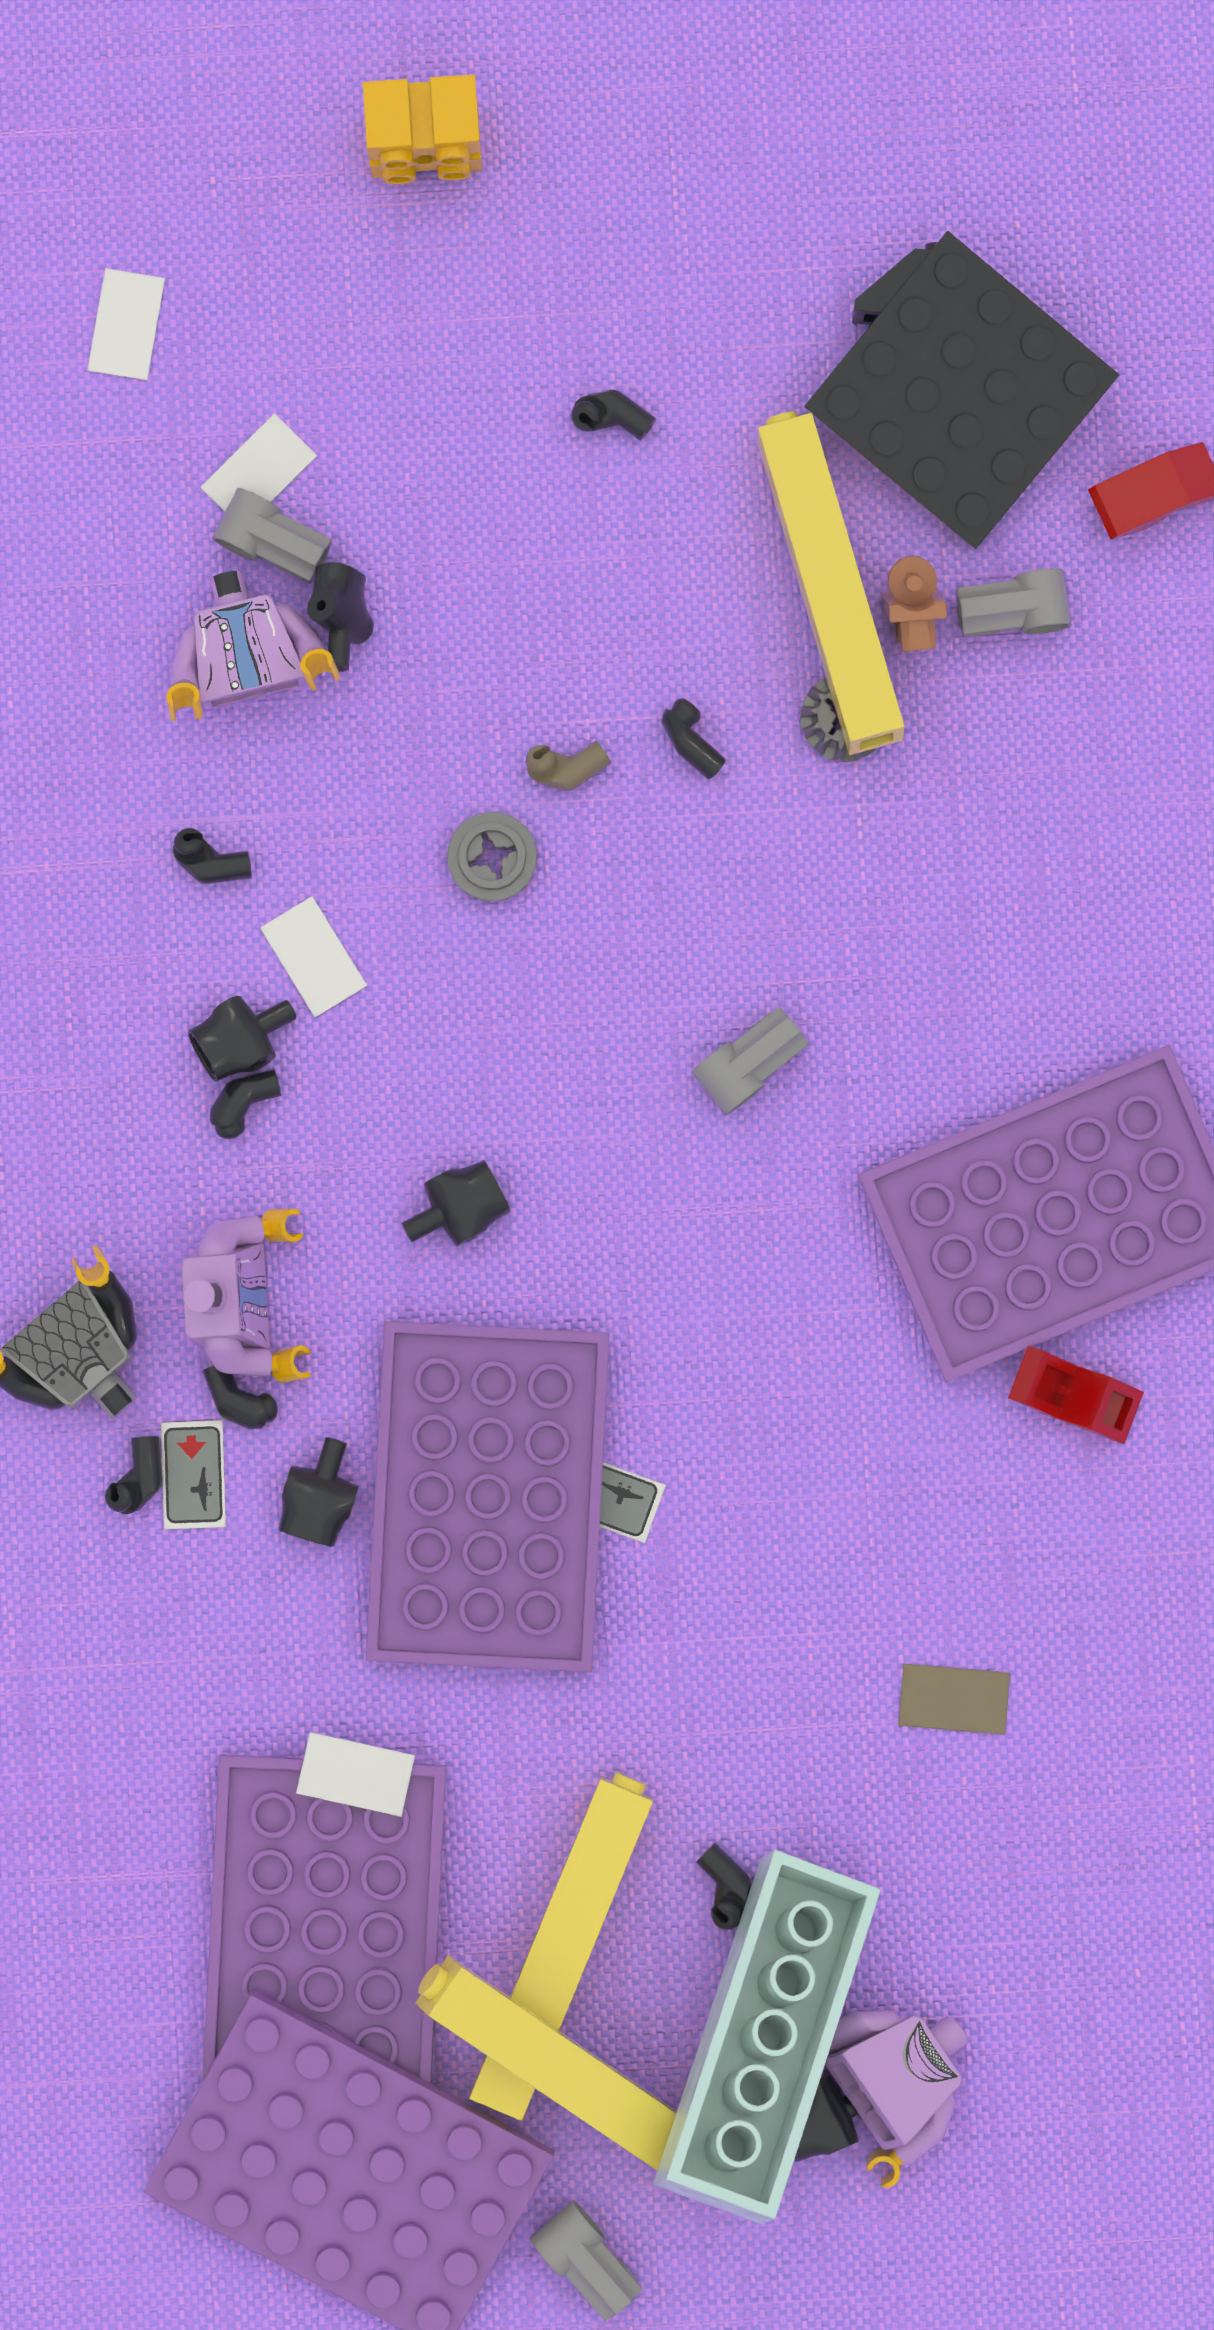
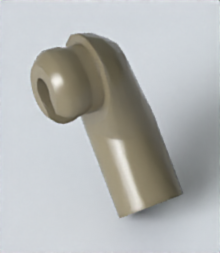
(563, 771)

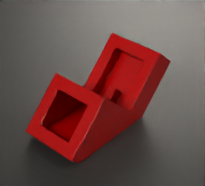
(1154, 490)
(1075, 1395)

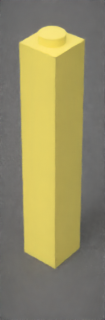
(830, 582)
(570, 1925)
(547, 2059)

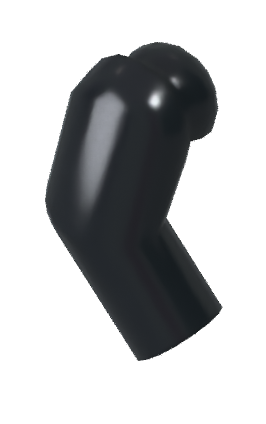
(611, 409)

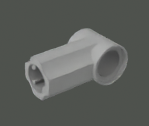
(259, 530)
(1029, 603)
(738, 1069)
(577, 2249)

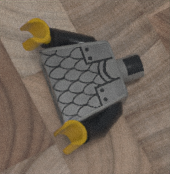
(75, 1346)

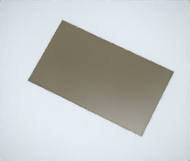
(954, 1699)

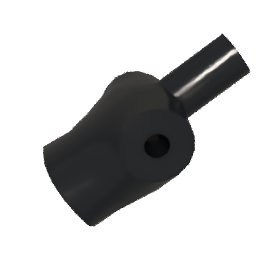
(341, 609)
(236, 1038)
(462, 1203)
(317, 1499)
(828, 2123)

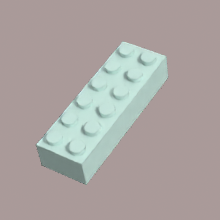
(767, 2037)

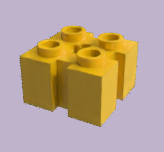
(422, 128)

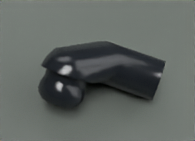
(687, 742)
(205, 862)
(236, 1099)
(238, 1405)
(139, 1482)
(731, 1886)

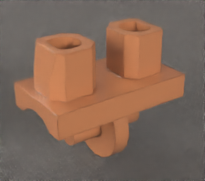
(913, 602)

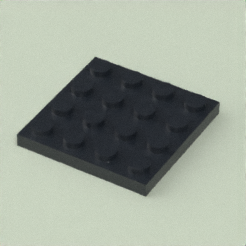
(961, 389)

